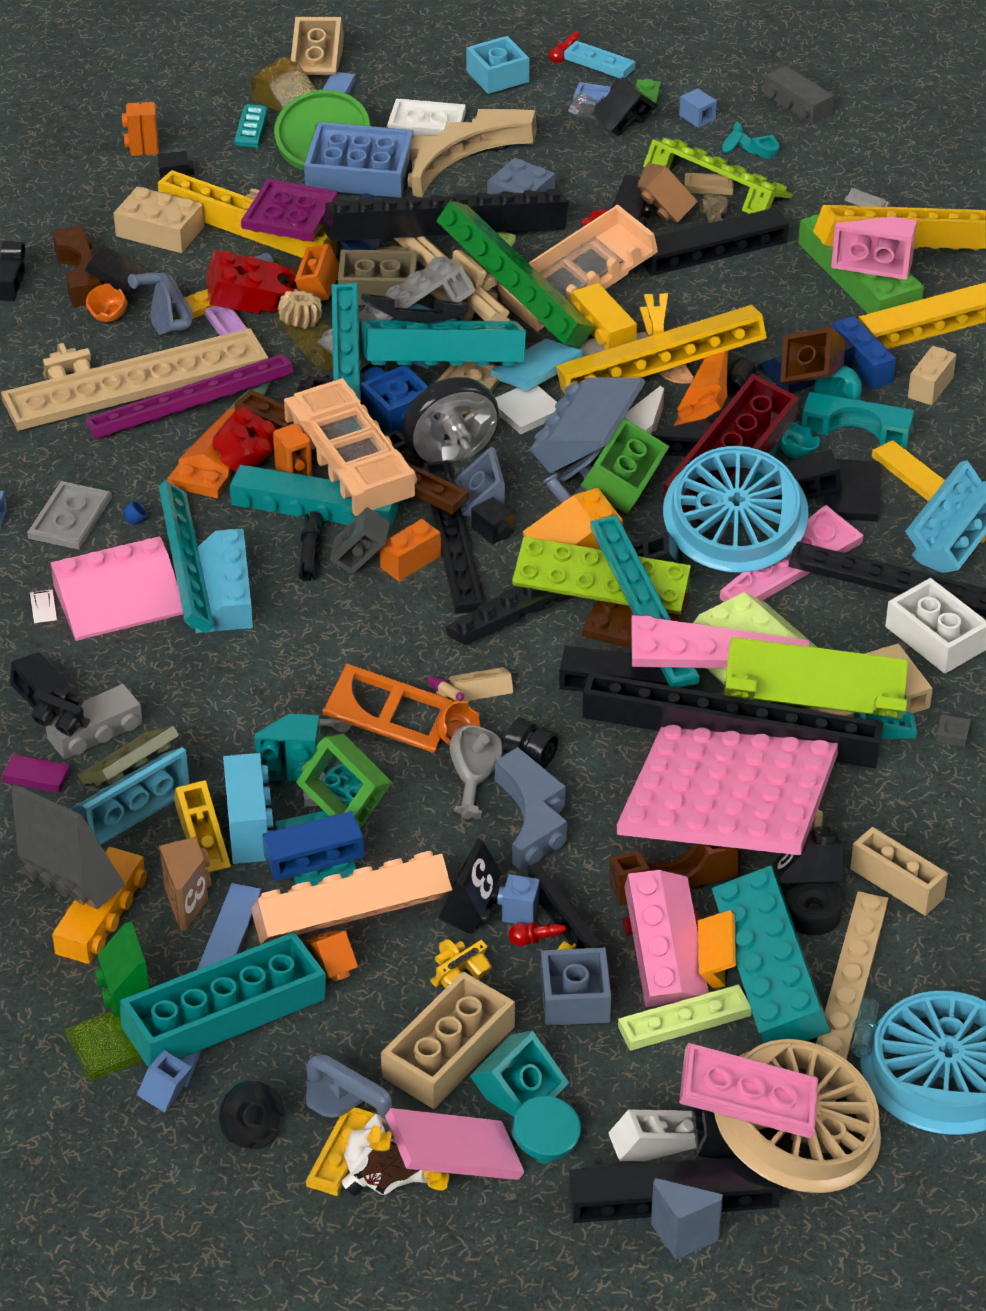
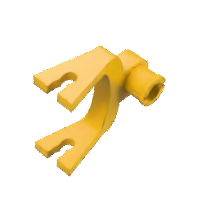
(655, 323)

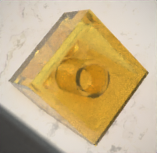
(280, 83)

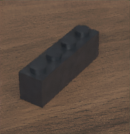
(580, 661)

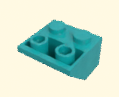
(288, 745)

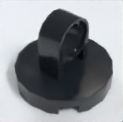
(251, 1114)

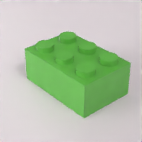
(625, 465)

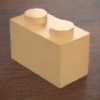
(932, 375)

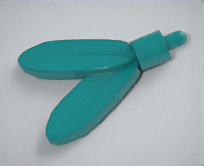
(735, 138)

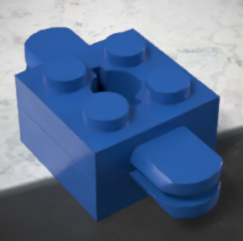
(390, 394)

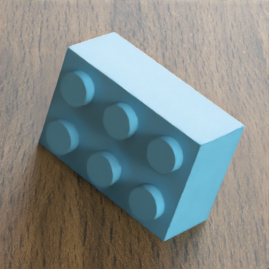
(247, 806)

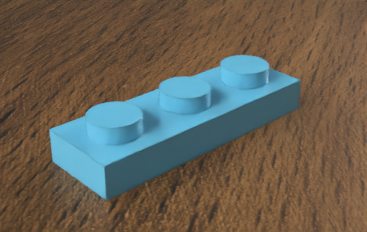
(599, 59)

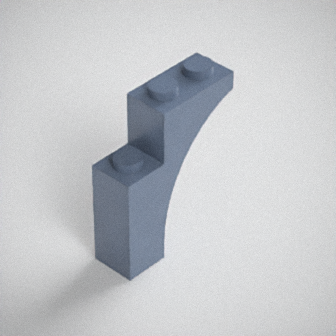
(540, 802)

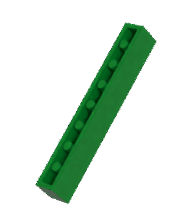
(515, 274)

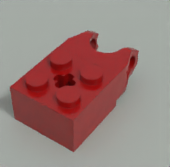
(246, 282)

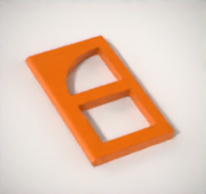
(345, 708)

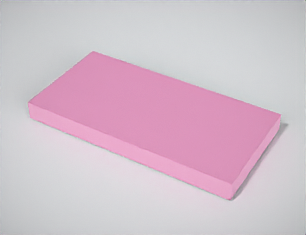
(749, 1090)
(454, 1144)

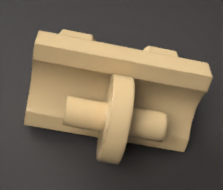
(66, 362)

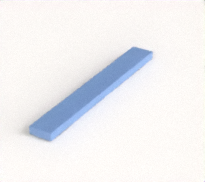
(227, 936)

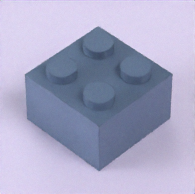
(521, 176)
(575, 986)

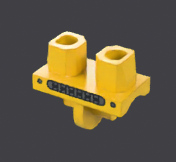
(456, 962)

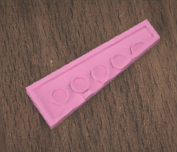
(823, 530)
(687, 644)

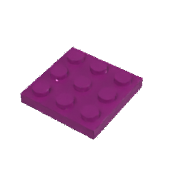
(288, 210)

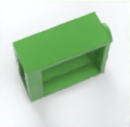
(373, 779)

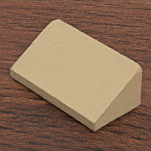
(483, 683)

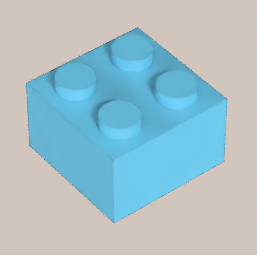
(497, 64)

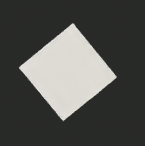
(525, 409)

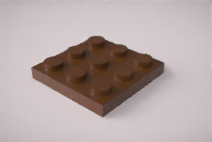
(612, 622)

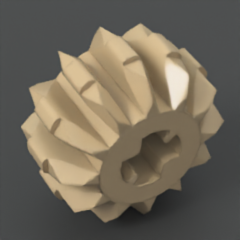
(300, 309)

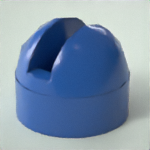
(135, 512)

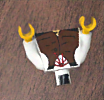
(378, 1163)

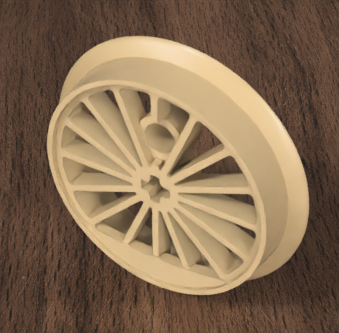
(813, 1174)

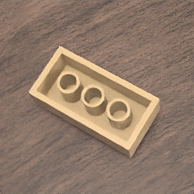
(448, 1040)

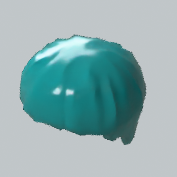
(842, 383)

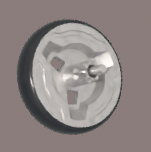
(448, 401)

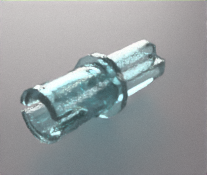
(865, 1028)

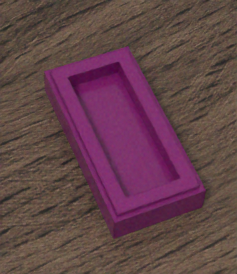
(36, 773)

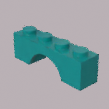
(830, 412)

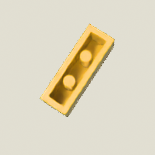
(610, 320)

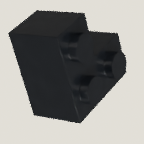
(622, 106)

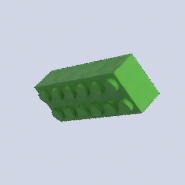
(868, 290)

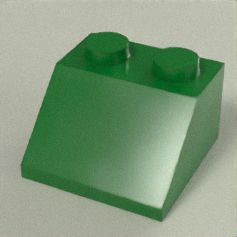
(121, 968)

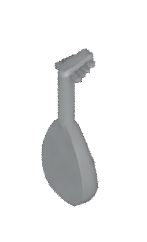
(474, 757)

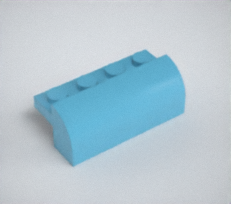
(951, 521)

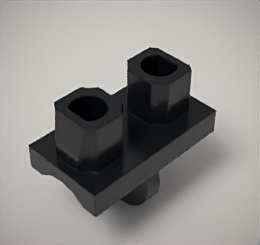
(64, 705)

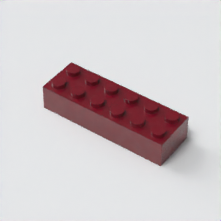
(751, 419)

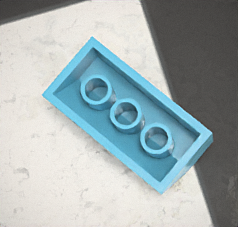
(226, 579)
(135, 795)

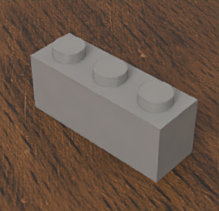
(109, 716)

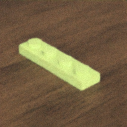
(684, 1017)

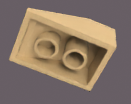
(318, 44)

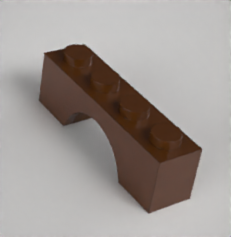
(76, 250)
(700, 864)

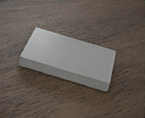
(69, 515)

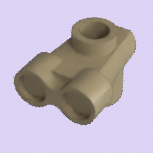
(713, 207)

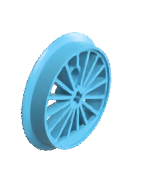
(736, 506)
(944, 1055)

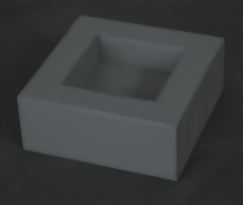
(953, 730)

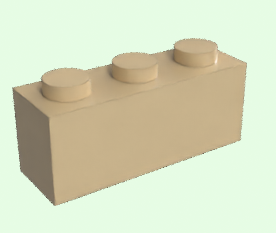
(898, 871)

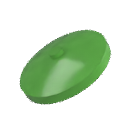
(300, 117)

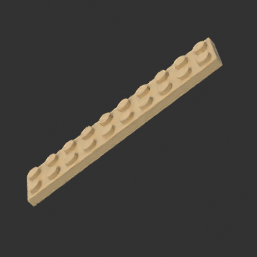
(130, 379)

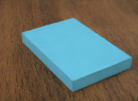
(538, 364)

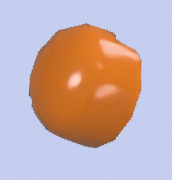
(106, 303)
(453, 717)

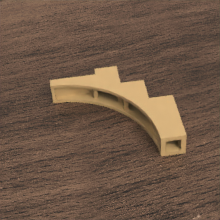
(460, 139)

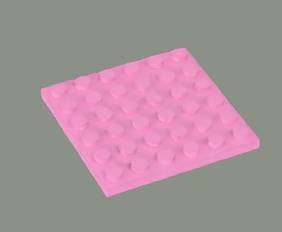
(729, 790)

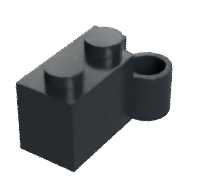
(11, 269)

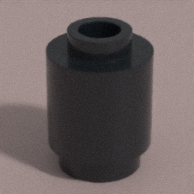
(739, 374)

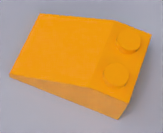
(571, 520)

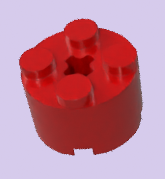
(244, 439)

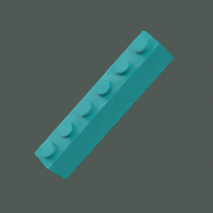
(296, 495)

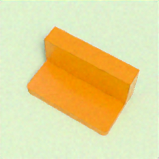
(716, 947)

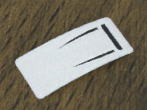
(43, 606)

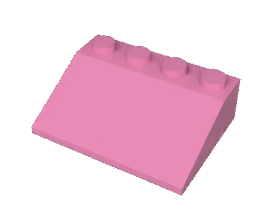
(117, 588)

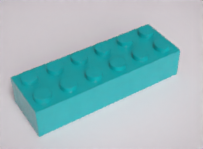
(443, 341)
(771, 959)
(223, 999)

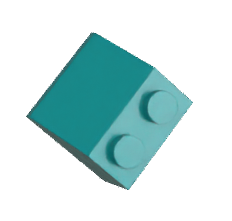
(518, 1072)

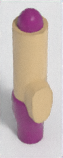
(444, 689)

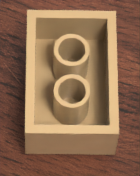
(159, 219)

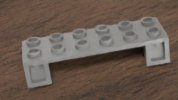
(439, 272)

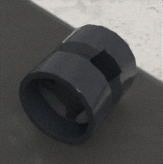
(536, 743)

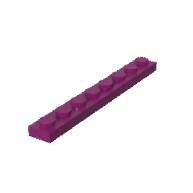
(187, 396)

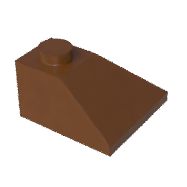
(811, 355)

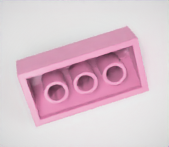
(664, 936)

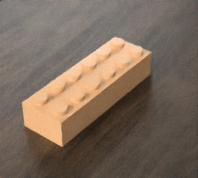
(351, 898)

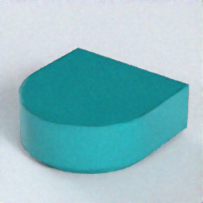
(765, 146)

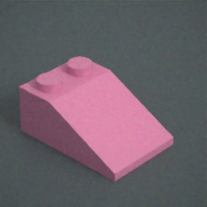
(875, 246)

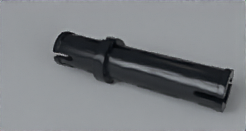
(311, 538)

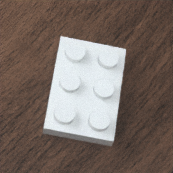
(424, 116)

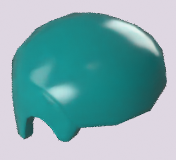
(798, 441)

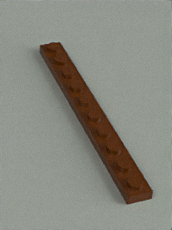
(428, 486)

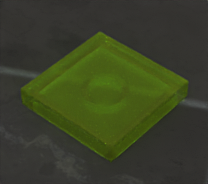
(101, 1046)

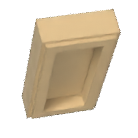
(708, 183)

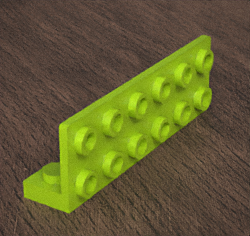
(760, 193)
(586, 573)
(816, 677)

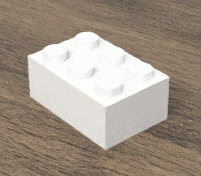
(937, 625)

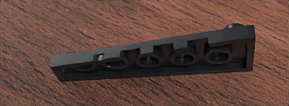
(499, 613)

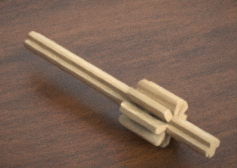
(482, 301)

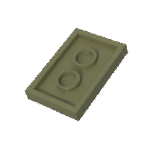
(129, 755)

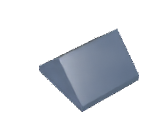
(482, 480)
(685, 1216)

